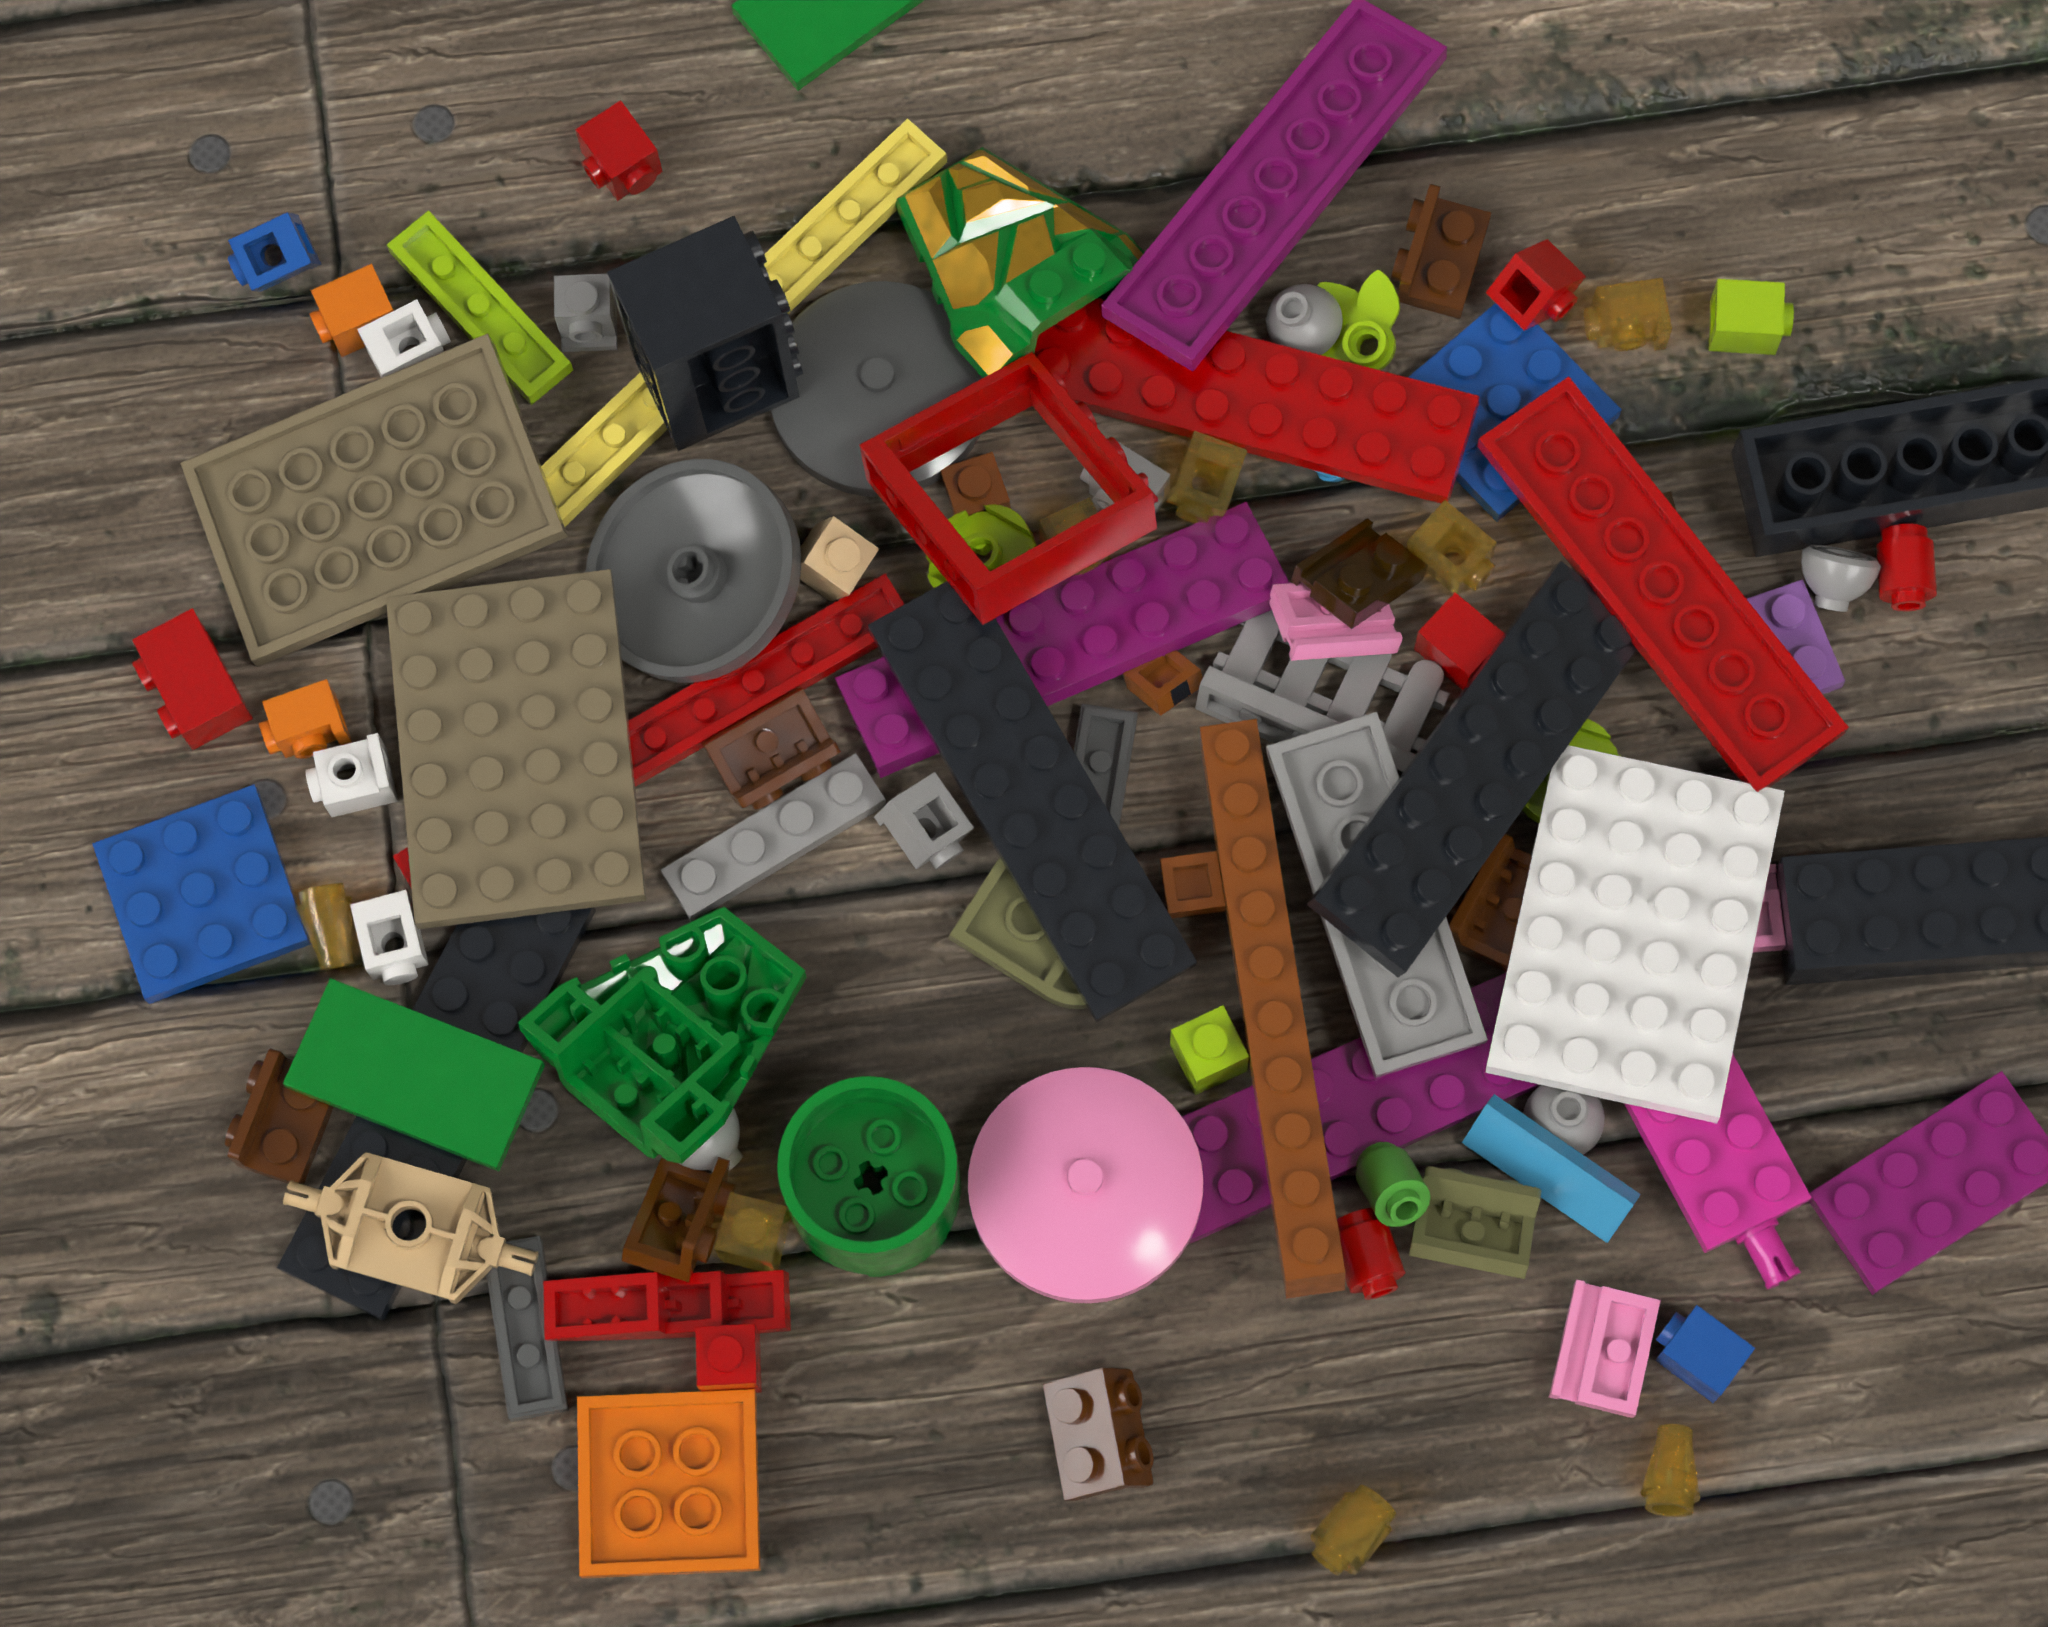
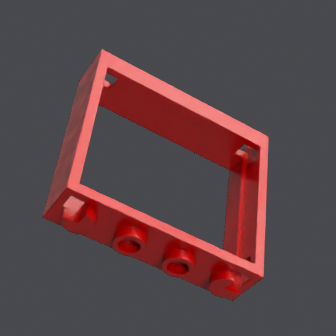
(968, 413)

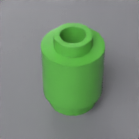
(1392, 1184)

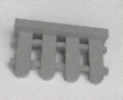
(1288, 705)

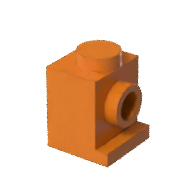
(304, 721)

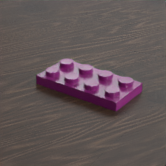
(1935, 1183)

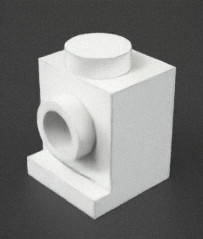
(398, 329)
(367, 788)
(377, 923)

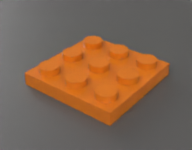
(668, 1483)

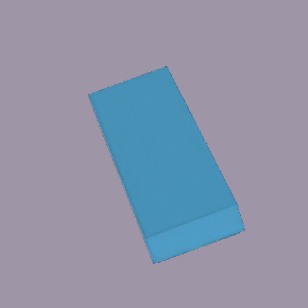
(1548, 1163)

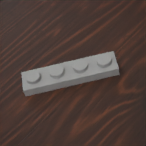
(773, 837)

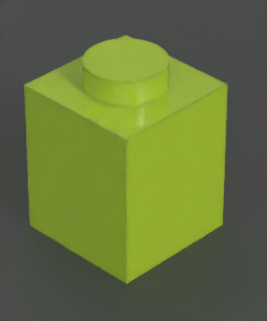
(1749, 316)
(1209, 1050)

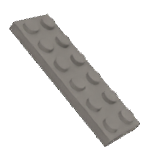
(1330, 791)

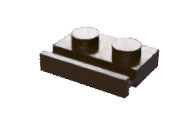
(1359, 573)

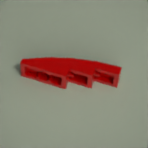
(663, 1306)

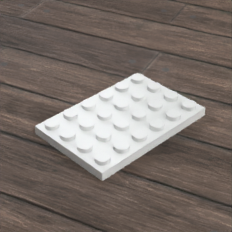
(1636, 933)

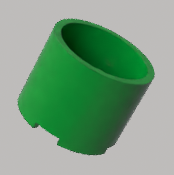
(862, 1129)

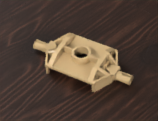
(450, 1255)

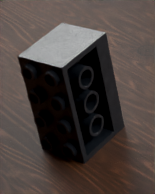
(708, 331)

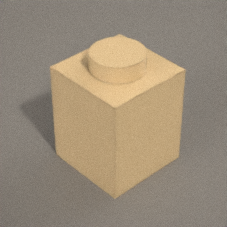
(834, 558)

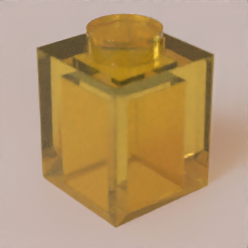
(752, 1233)

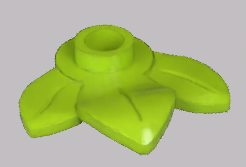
(1366, 317)

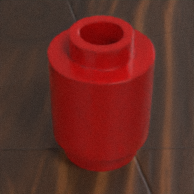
(1907, 567)
(1369, 1254)

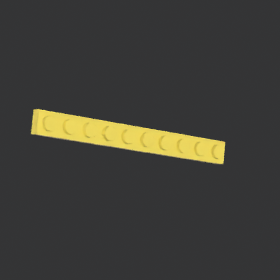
(799, 264)

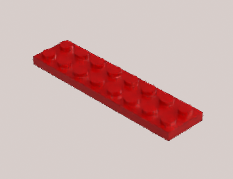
(1271, 403)
(1662, 586)

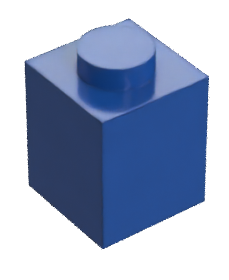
(1702, 1352)

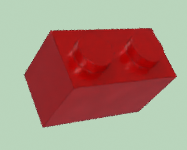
(190, 679)

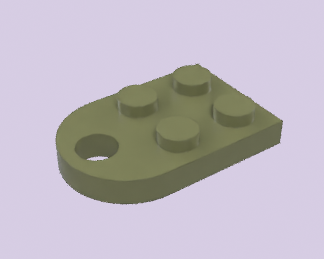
(1009, 938)

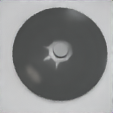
(868, 364)
(698, 568)

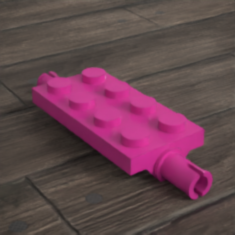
(1729, 1175)

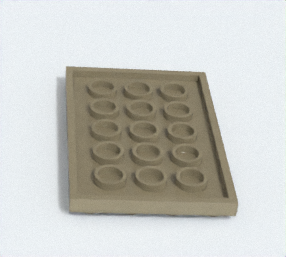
(373, 499)
(515, 749)

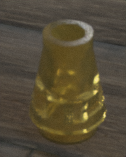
(328, 923)
(1671, 1474)

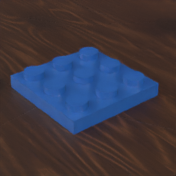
(1507, 373)
(201, 894)

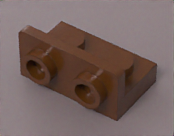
(1442, 254)
(278, 1126)

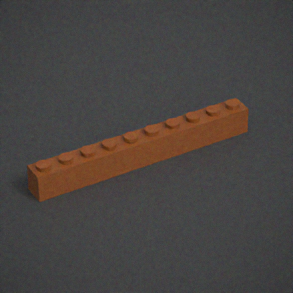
(1272, 1010)

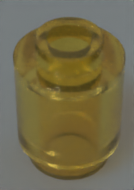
(1352, 1531)

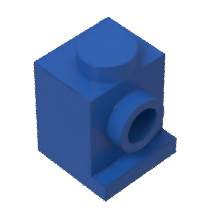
(249, 251)

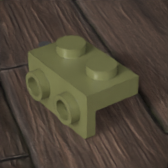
(1476, 1222)

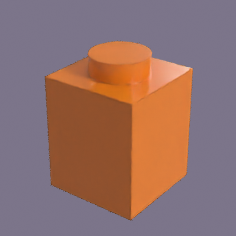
(347, 306)

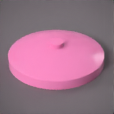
(1085, 1185)

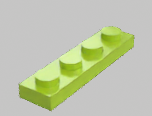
(479, 305)

